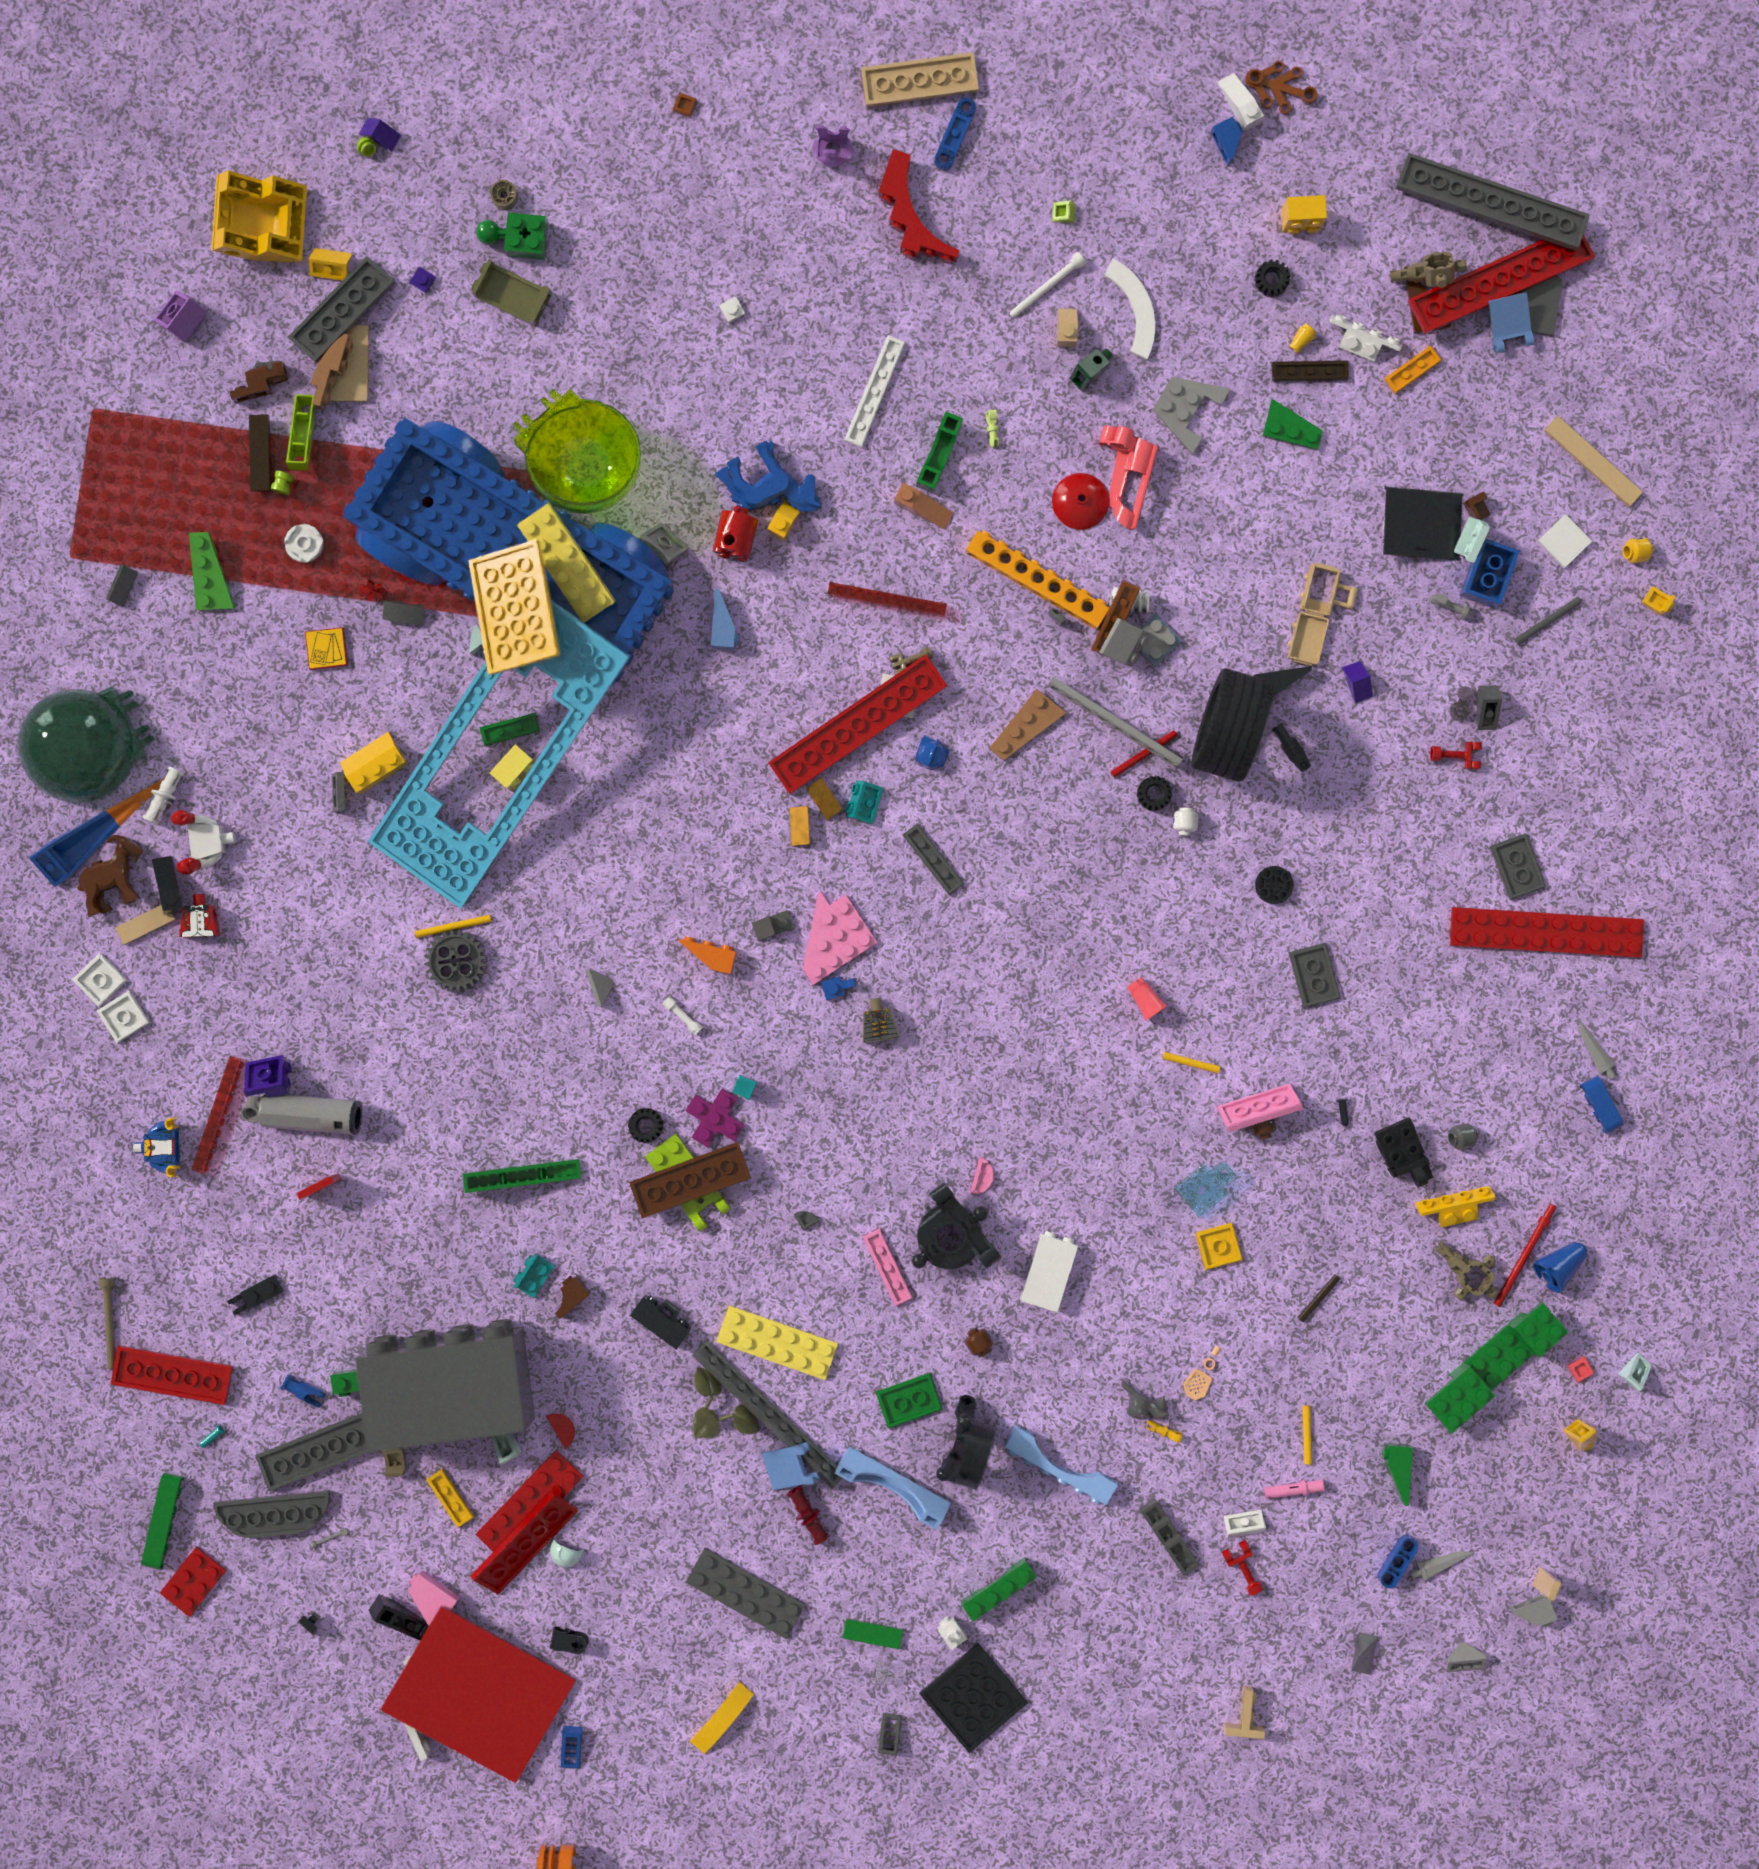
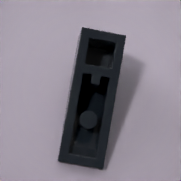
(1284, 678)
(167, 885)
(397, 1617)

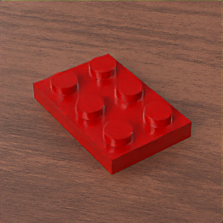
(193, 1581)

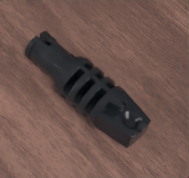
(1292, 748)

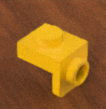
(1658, 601)

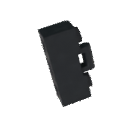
(658, 1322)

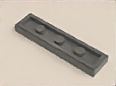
(933, 859)

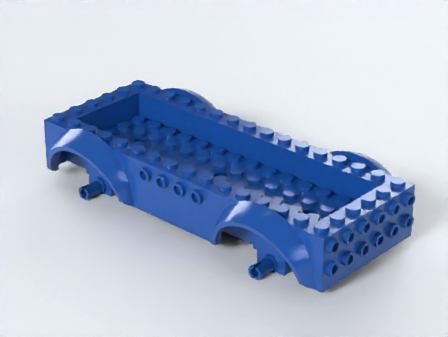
(478, 515)

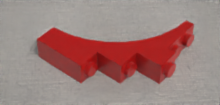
(917, 236)

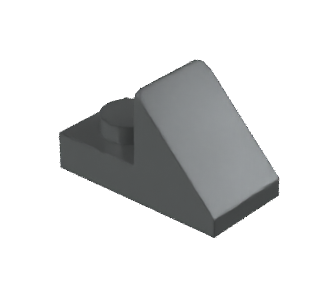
(772, 925)

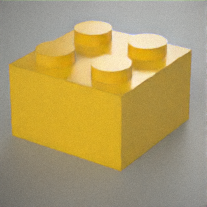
(1304, 214)

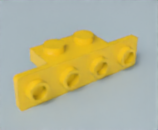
(1456, 1207)

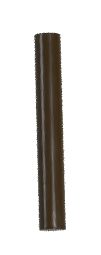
(1318, 1298)

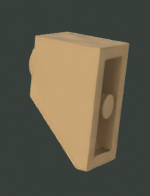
(1067, 328)

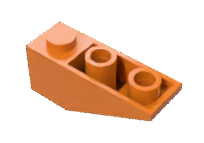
(715, 958)

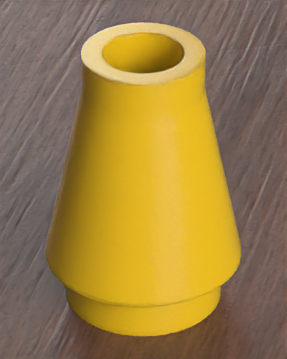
(1303, 336)

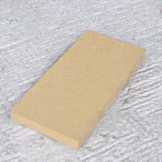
(355, 380)

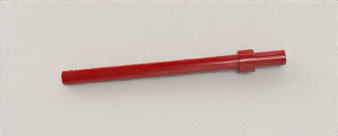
(1544, 1222)

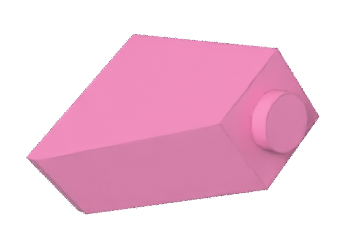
(430, 1595)

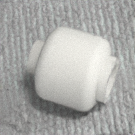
(1185, 821)

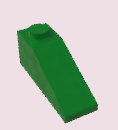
(1399, 1464)

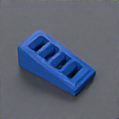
(571, 1734)

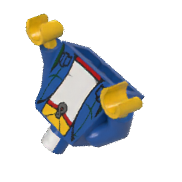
(161, 1147)

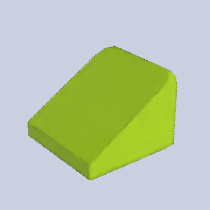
(1065, 211)

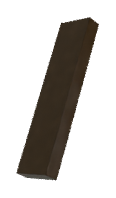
(1310, 371)
(260, 453)

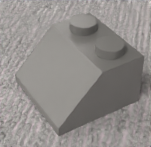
(1124, 642)

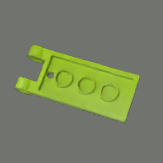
(675, 1152)

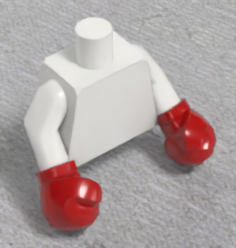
(205, 839)

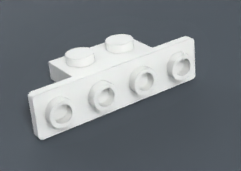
(1361, 340)

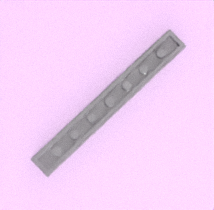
(1115, 722)

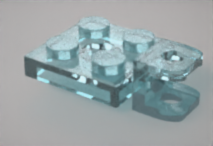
(1211, 1180)

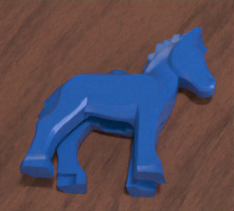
(771, 486)

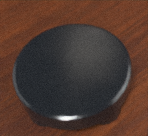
(1274, 885)

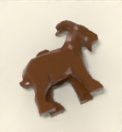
(110, 874)

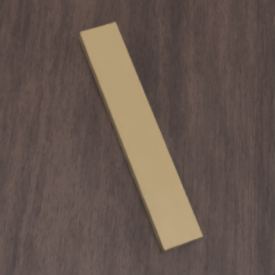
(1593, 461)

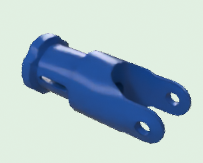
(302, 1390)

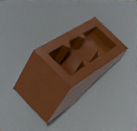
(573, 1293)

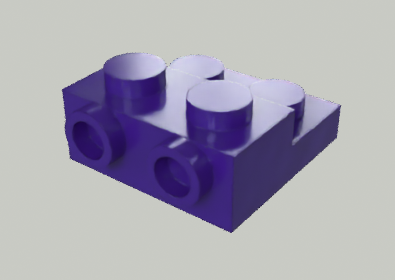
(267, 1076)

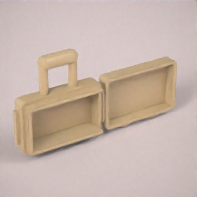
(1312, 626)

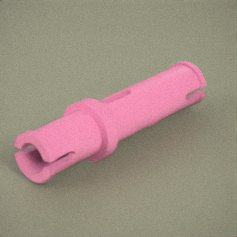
(1294, 1489)

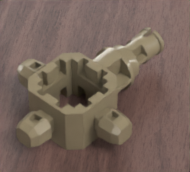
(1436, 270)
(1462, 1265)

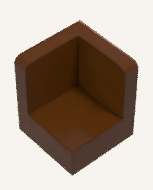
(1476, 506)

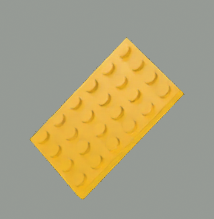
(514, 607)

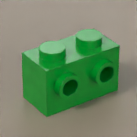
(344, 1382)

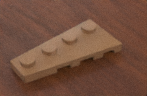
(1030, 721)

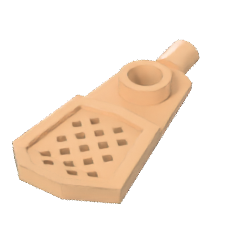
(1207, 1379)

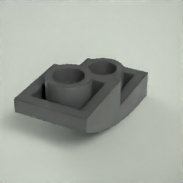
(403, 613)

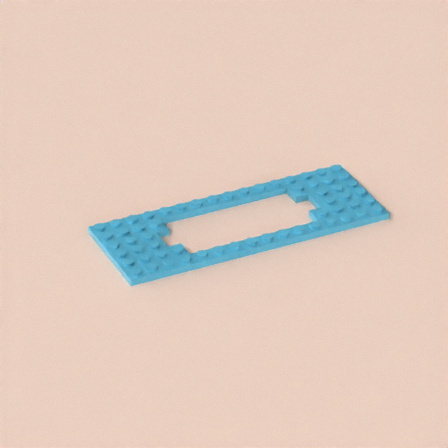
(458, 861)

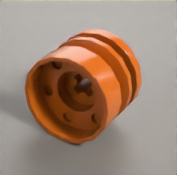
(556, 1861)

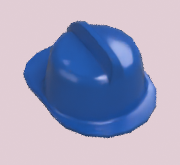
(931, 753)

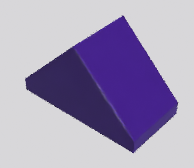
(380, 133)
(1358, 681)

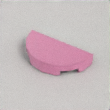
(983, 1177)

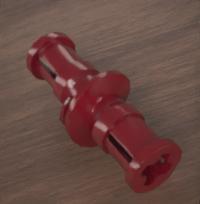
(808, 1515)

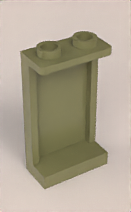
(511, 293)

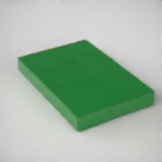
(908, 1400)

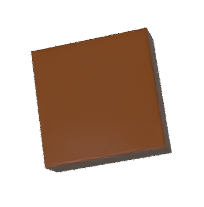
(684, 105)

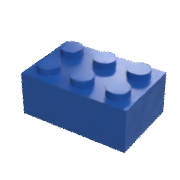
(1490, 574)

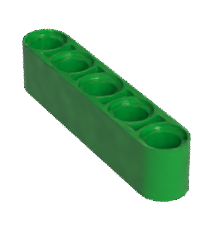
(161, 1521)

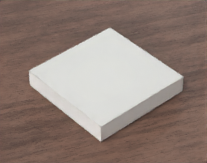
(1564, 541)
(99, 980)
(123, 1016)

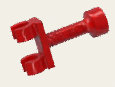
(1436, 754)
(1253, 1586)

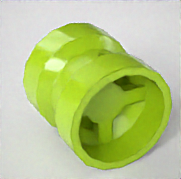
(282, 482)

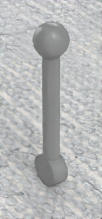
(343, 1532)

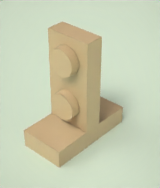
(1244, 1728)

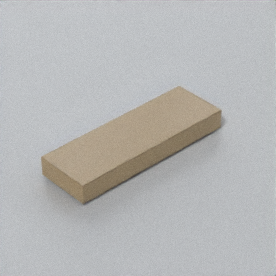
(143, 925)
(1547, 1584)

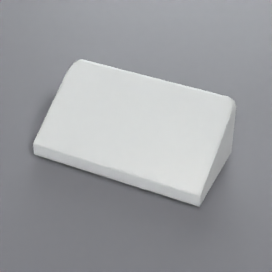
(1244, 1523)

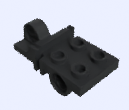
(1404, 1151)

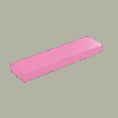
(887, 1267)

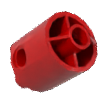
(735, 534)

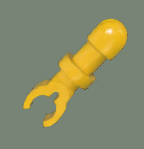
(1164, 1431)

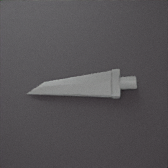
(1597, 1053)
(1433, 1566)

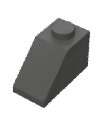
(1488, 707)

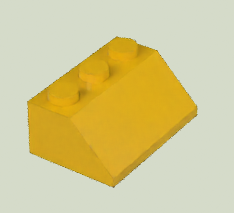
(373, 763)

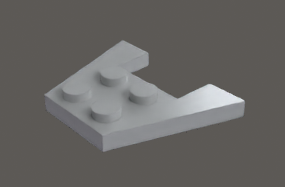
(1180, 403)

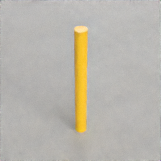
(453, 926)

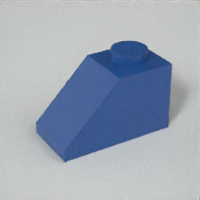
(1227, 138)

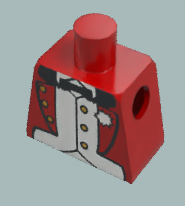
(199, 919)

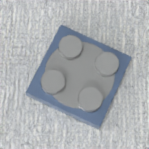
(1160, 640)

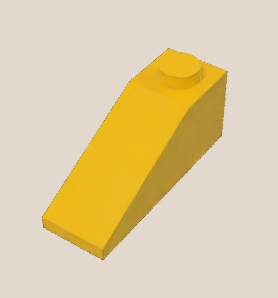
(1581, 1435)

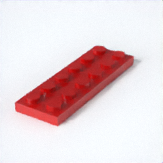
(171, 1375)
(553, 1475)
(524, 1543)

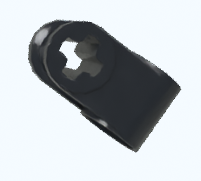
(566, 1640)

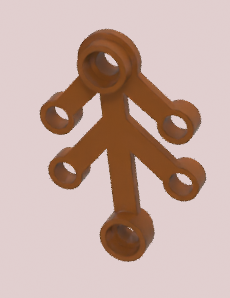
(1277, 86)

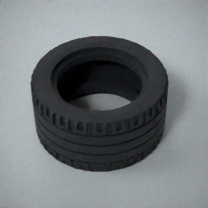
(1233, 725)

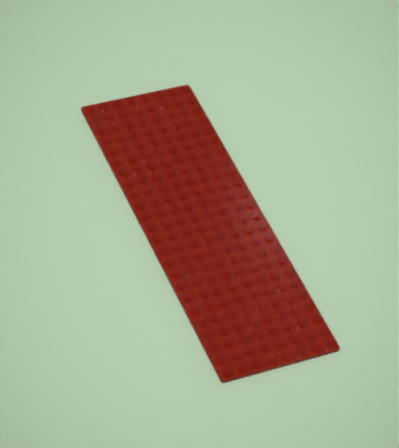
(166, 478)

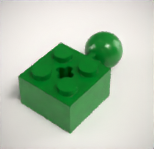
(517, 226)

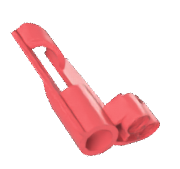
(1132, 455)

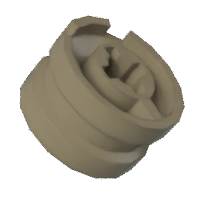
(496, 193)

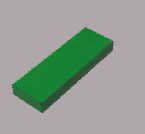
(509, 729)
(872, 1633)

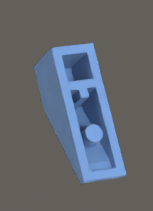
(723, 629)

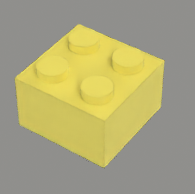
(513, 768)

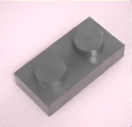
(339, 799)

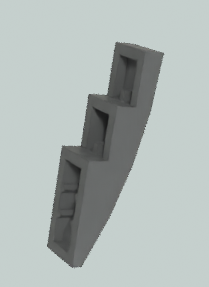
(1169, 1537)

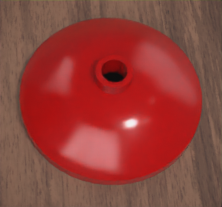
(1080, 514)

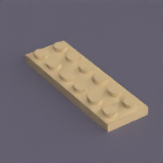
(919, 79)

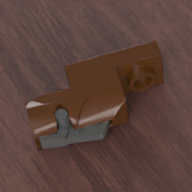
(260, 380)

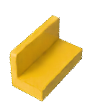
(329, 264)

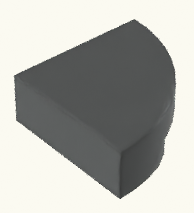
(1057, 617)
(806, 1219)

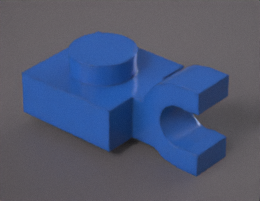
(835, 988)

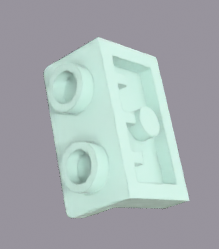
(1472, 538)

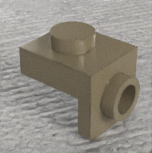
(395, 1462)

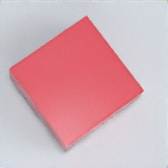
(1580, 1369)

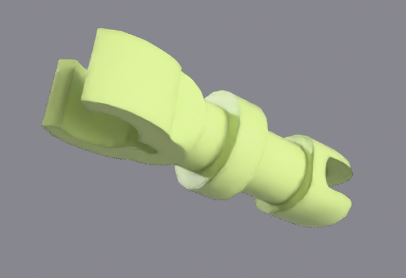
(991, 417)

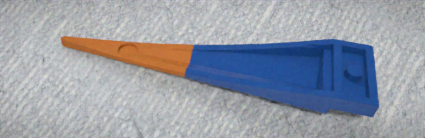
(70, 850)

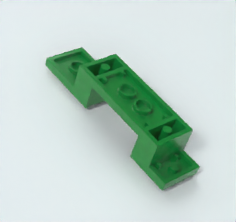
(1493, 1363)

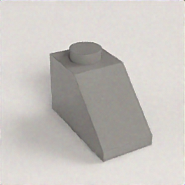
(1536, 1610)

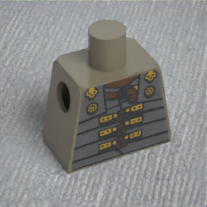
(878, 1023)

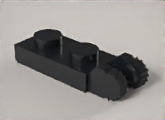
(257, 1294)

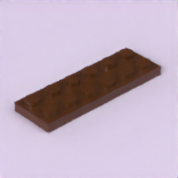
(690, 1180)

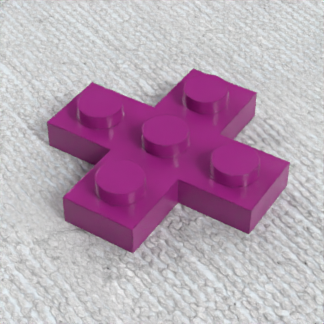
(714, 1117)

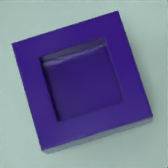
(422, 280)

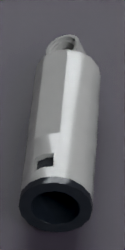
(304, 1113)

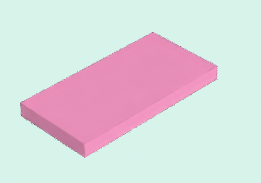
(1259, 1107)

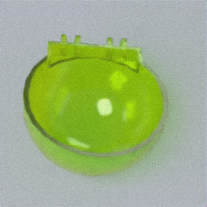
(580, 453)

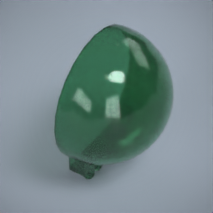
(80, 743)

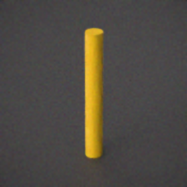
(1191, 1062)
(1307, 1434)

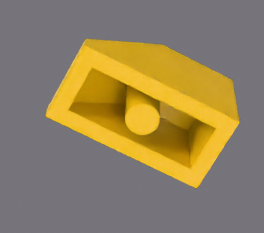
(783, 521)

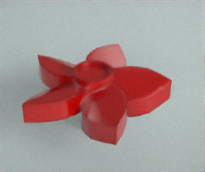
(372, 590)

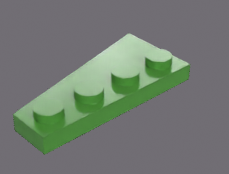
(208, 578)

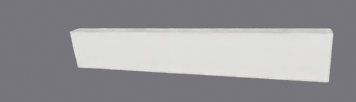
(874, 391)

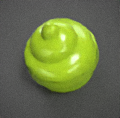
(366, 146)

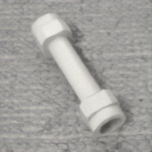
(670, 1004)

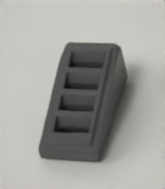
(890, 1751)

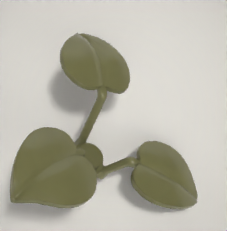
(705, 1422)

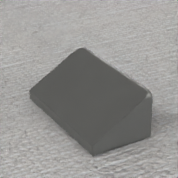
(121, 585)

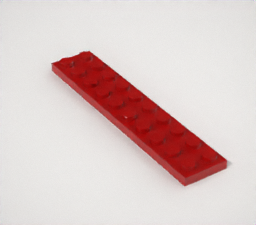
(1494, 281)
(857, 724)
(1546, 932)

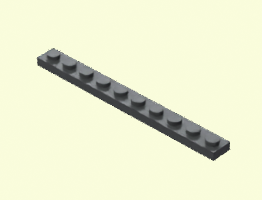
(765, 1411)

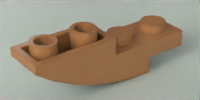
(331, 364)

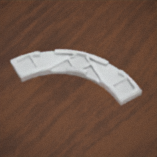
(1141, 306)

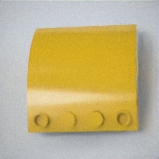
(259, 217)

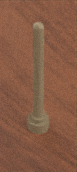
(106, 1285)

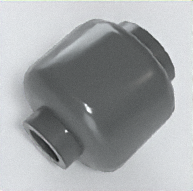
(1463, 1136)

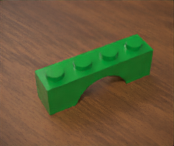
(940, 452)
(1006, 1585)

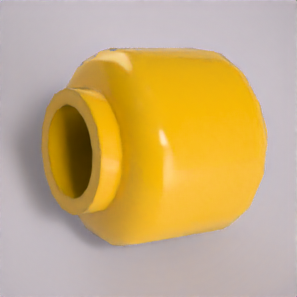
(1637, 550)

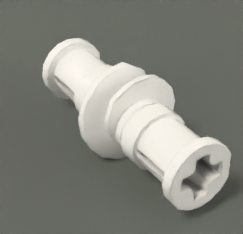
(163, 795)

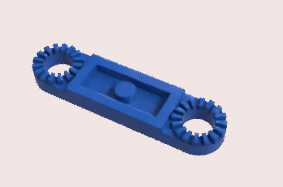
(955, 133)

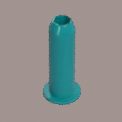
(212, 1436)

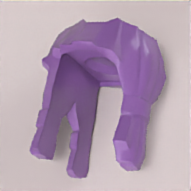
(832, 157)

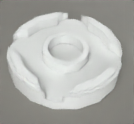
(304, 543)

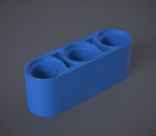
(1603, 1105)
(1398, 1570)

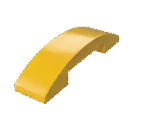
(722, 1718)

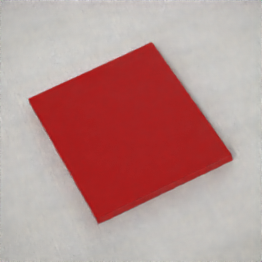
(478, 1694)

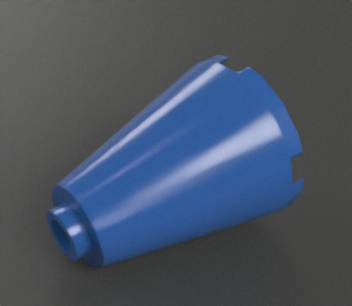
(1560, 1265)

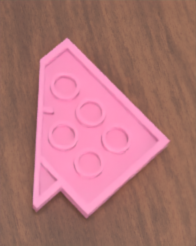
(834, 937)

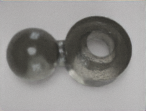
(1464, 694)

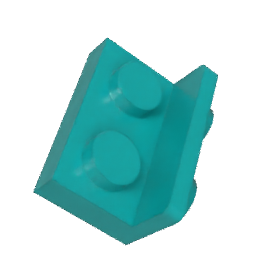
(864, 801)
(534, 1275)

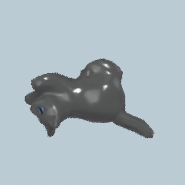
(1141, 1406)

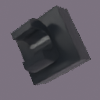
(309, 1623)

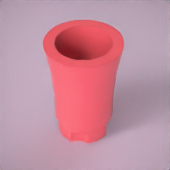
(1146, 998)

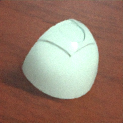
(563, 1556)

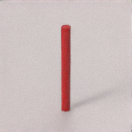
(1141, 755)

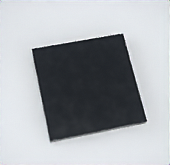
(973, 1697)

